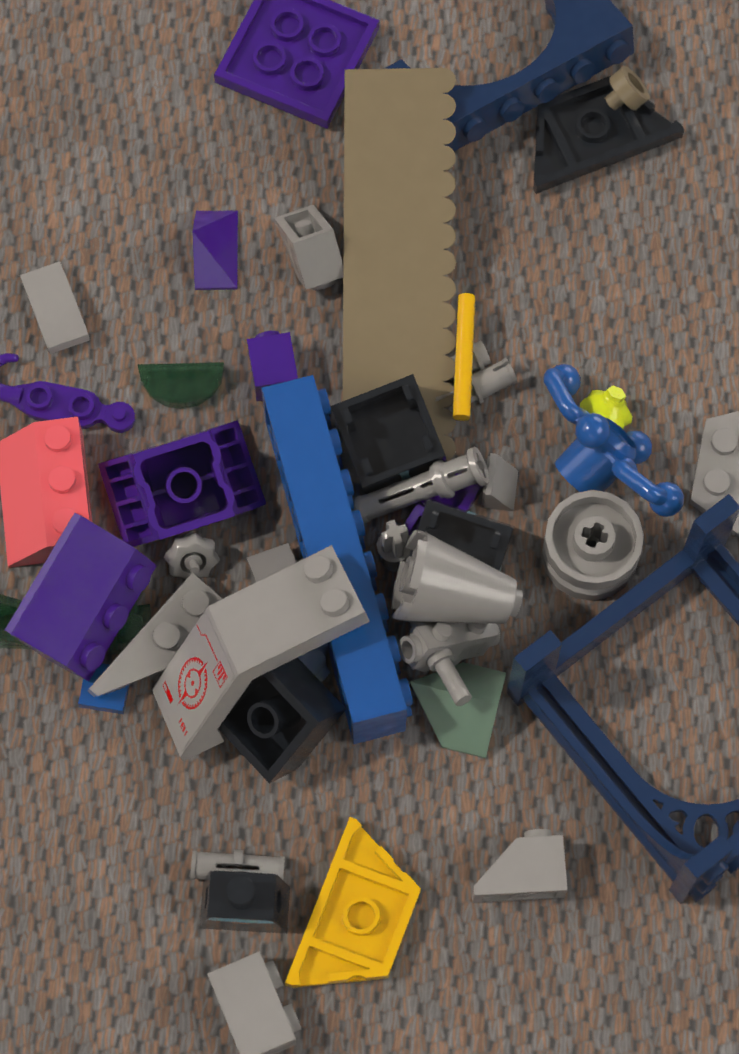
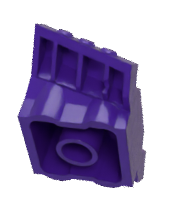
(182, 484)

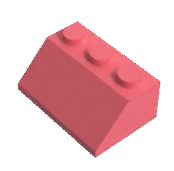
(42, 487)

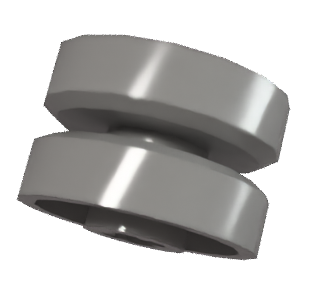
(593, 520)

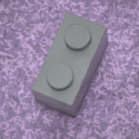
(253, 1006)

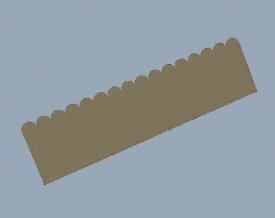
(398, 237)

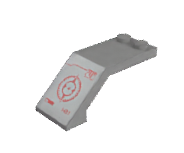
(248, 638)

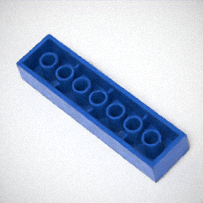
(321, 512)

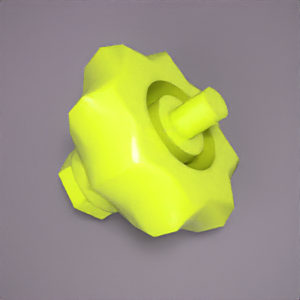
(609, 405)

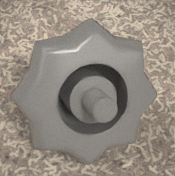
(190, 555)

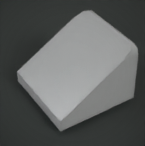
(502, 484)

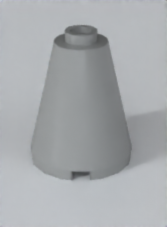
(451, 586)

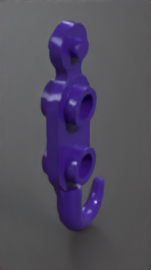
(55, 401)

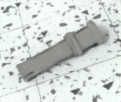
(440, 474)

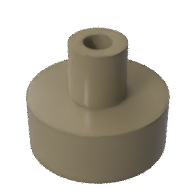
(627, 89)

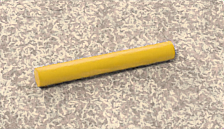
(464, 357)

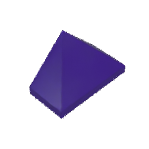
(215, 250)

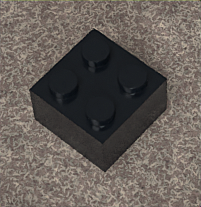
(281, 719)

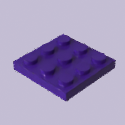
(297, 55)

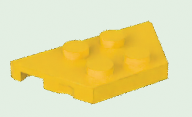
(356, 916)

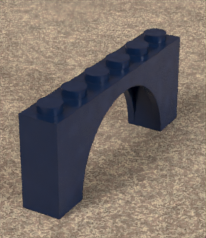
(584, 42)

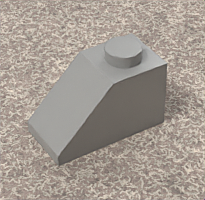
(311, 247)
(526, 870)

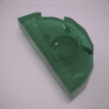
(181, 383)

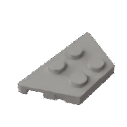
(717, 464)

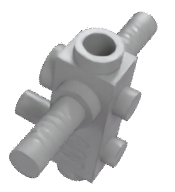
(444, 645)

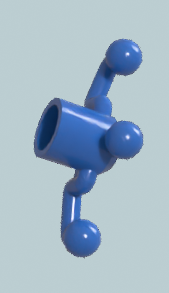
(604, 449)

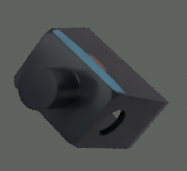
(244, 902)

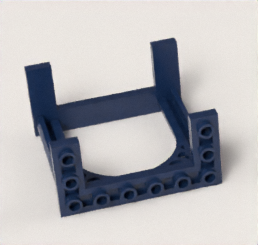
(535, 682)

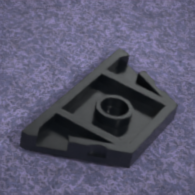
(584, 134)

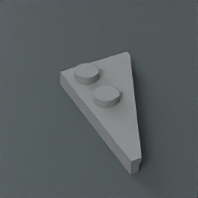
(159, 638)

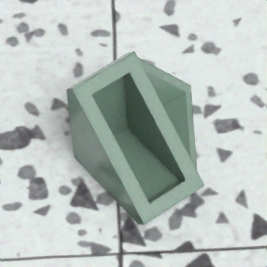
(466, 726)

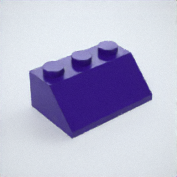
(81, 597)

